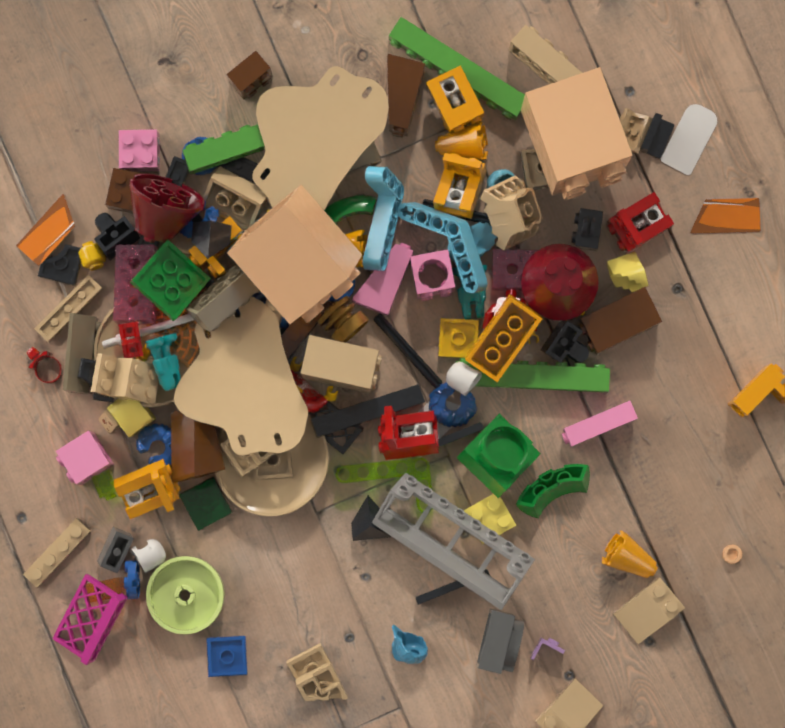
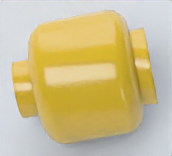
(92, 256)

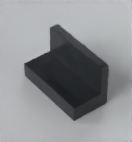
(657, 136)

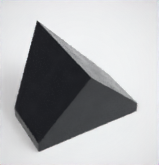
(211, 237)
(362, 523)

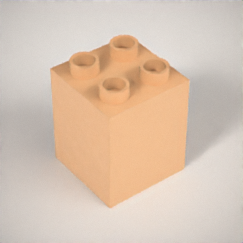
(576, 133)
(297, 257)

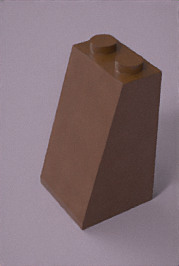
(403, 91)
(620, 321)
(193, 449)

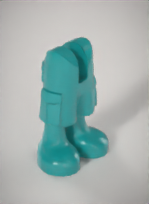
(467, 299)
(164, 363)

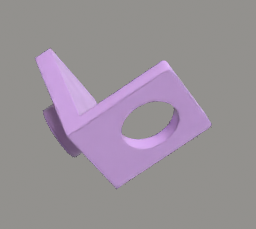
(550, 642)

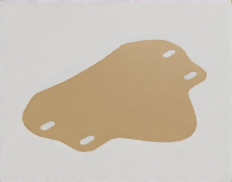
(317, 133)
(245, 383)

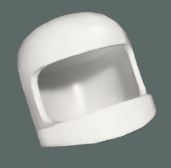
(462, 377)
(150, 556)

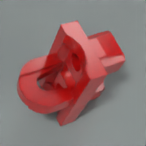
(130, 347)

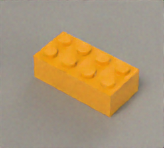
(503, 338)

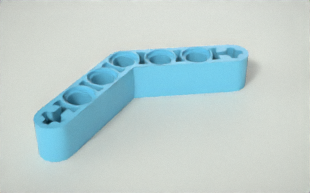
(456, 239)

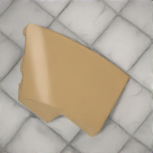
(244, 463)
(316, 675)

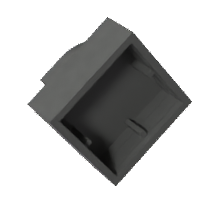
(500, 642)

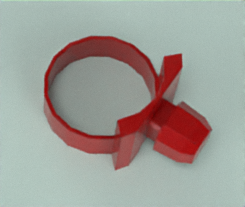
(35, 355)

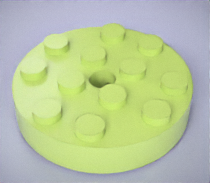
(165, 599)

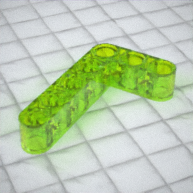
(392, 472)

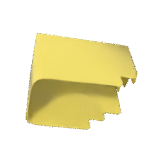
(627, 272)
(131, 415)

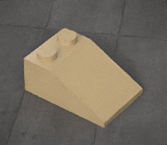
(649, 610)
(571, 708)

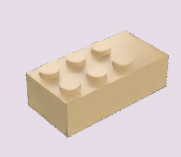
(541, 56)

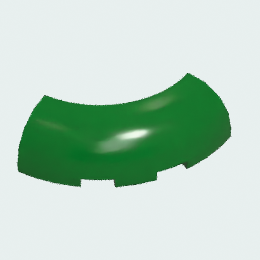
(351, 206)
(552, 485)

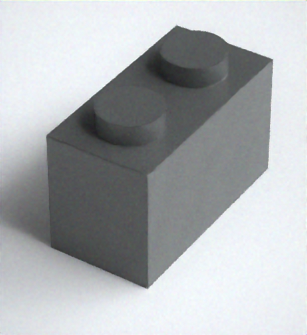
(115, 549)

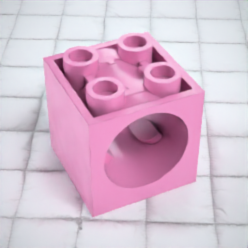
(442, 260)
(84, 458)

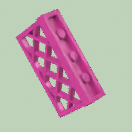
(104, 625)

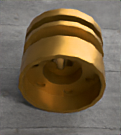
(343, 320)

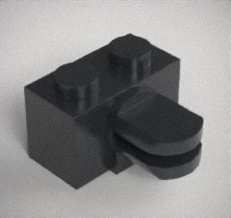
(588, 229)
(114, 234)
(564, 343)

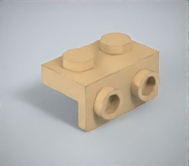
(635, 128)

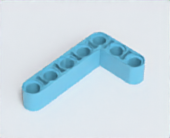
(385, 216)

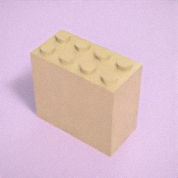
(341, 364)

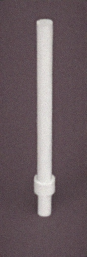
(149, 330)

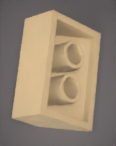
(235, 198)

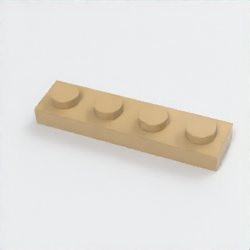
(72, 303)
(56, 552)

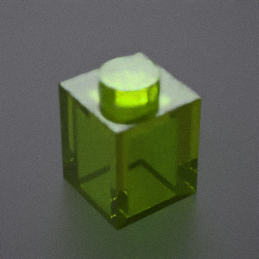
(105, 485)

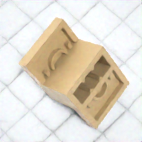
(125, 379)

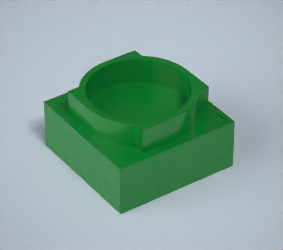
(499, 455)

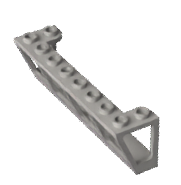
(444, 556)

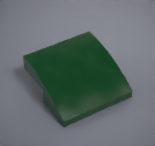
(205, 503)

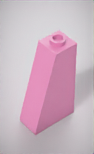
(382, 286)
(599, 424)

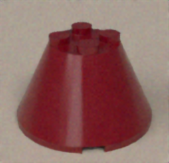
(162, 207)
(559, 282)

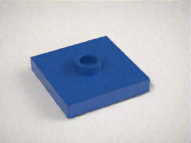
(227, 656)

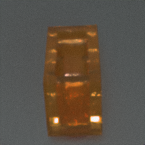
(114, 584)

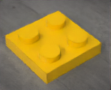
(457, 337)

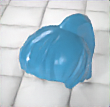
(408, 647)

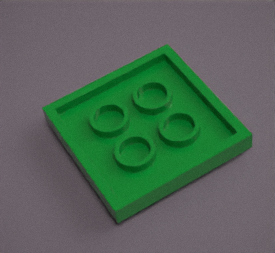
(170, 280)

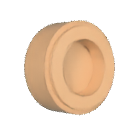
(732, 554)

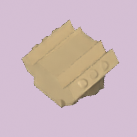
(512, 212)

